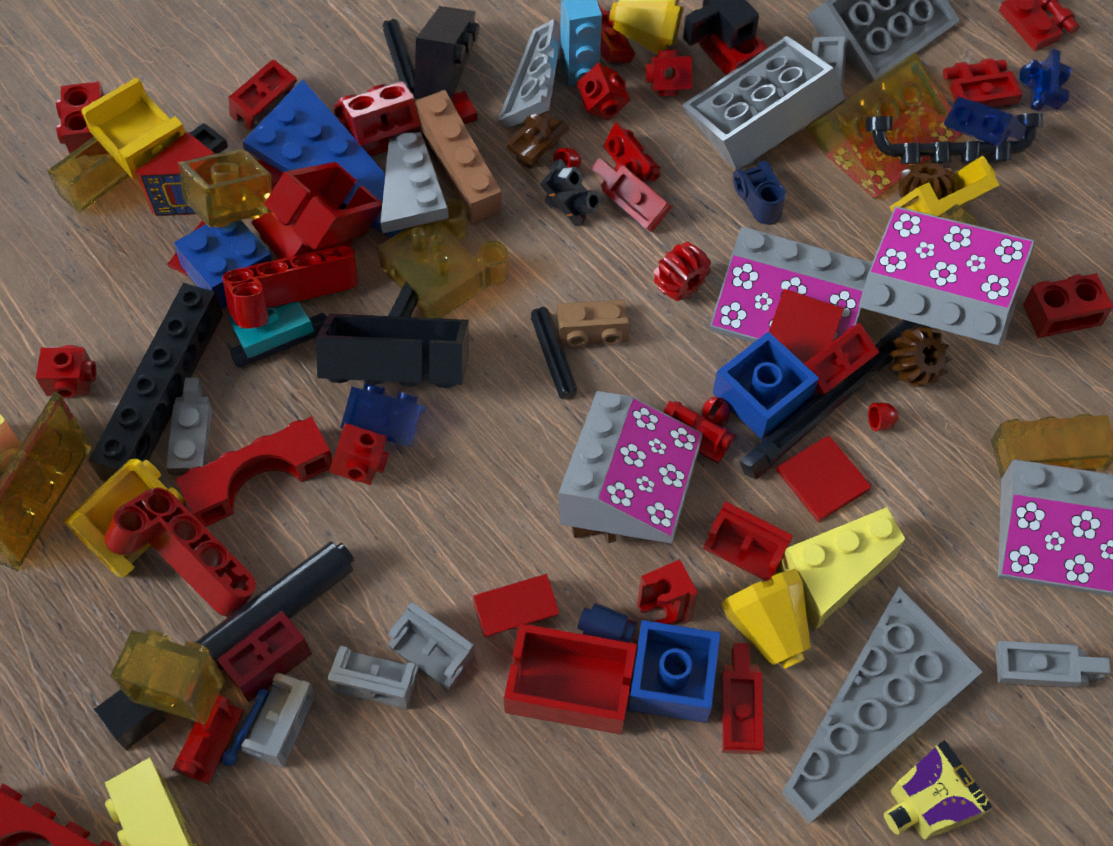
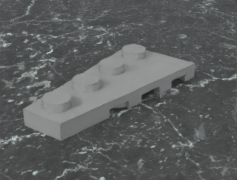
(534, 78)
(410, 185)

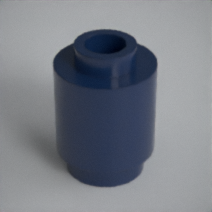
(606, 623)

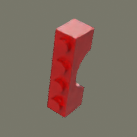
(214, 487)
(24, 824)

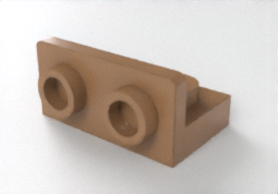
(593, 323)

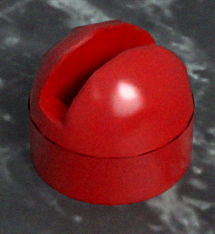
(568, 156)
(723, 413)
(882, 416)

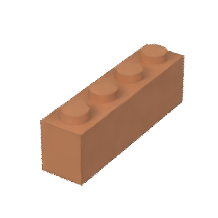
(458, 157)

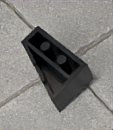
(443, 51)

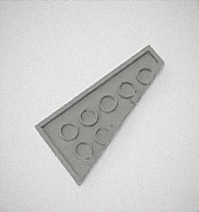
(890, 693)

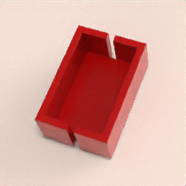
(312, 203)
(570, 678)

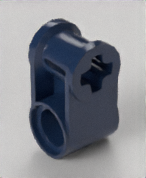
(761, 192)

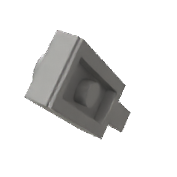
(189, 429)
(1047, 664)

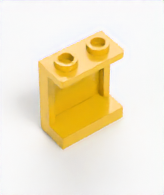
(131, 125)
(971, 184)
(96, 512)

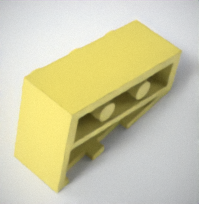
(146, 808)

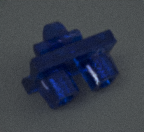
(1046, 81)

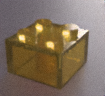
(225, 187)
(168, 675)

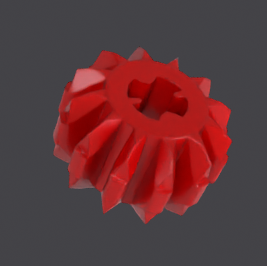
(682, 271)

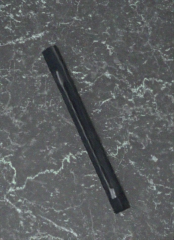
(822, 405)

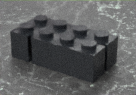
(393, 349)

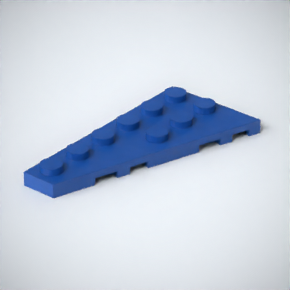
(307, 134)

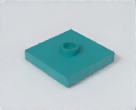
(283, 326)

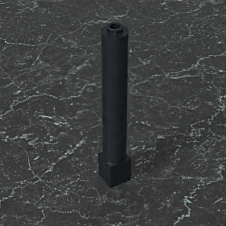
(290, 594)

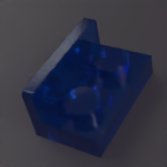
(983, 122)
(383, 414)

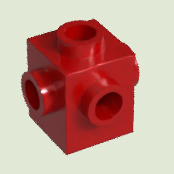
(680, 72)
(603, 92)
(65, 371)
(359, 454)

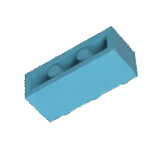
(579, 38)

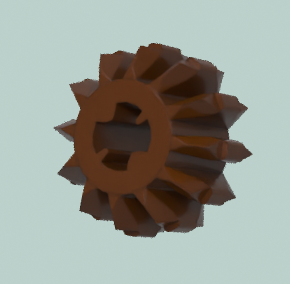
(938, 176)
(919, 357)

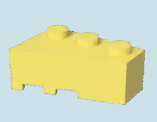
(843, 561)

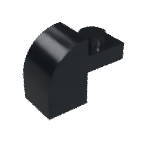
(729, 19)

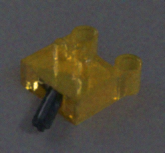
(436, 268)

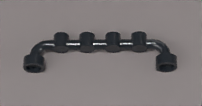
(942, 151)

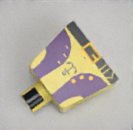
(936, 796)

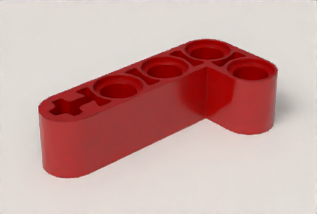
(287, 281)
(185, 544)

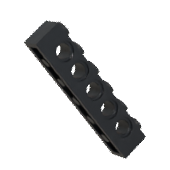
(158, 381)

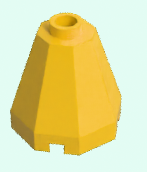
(648, 22)
(773, 617)

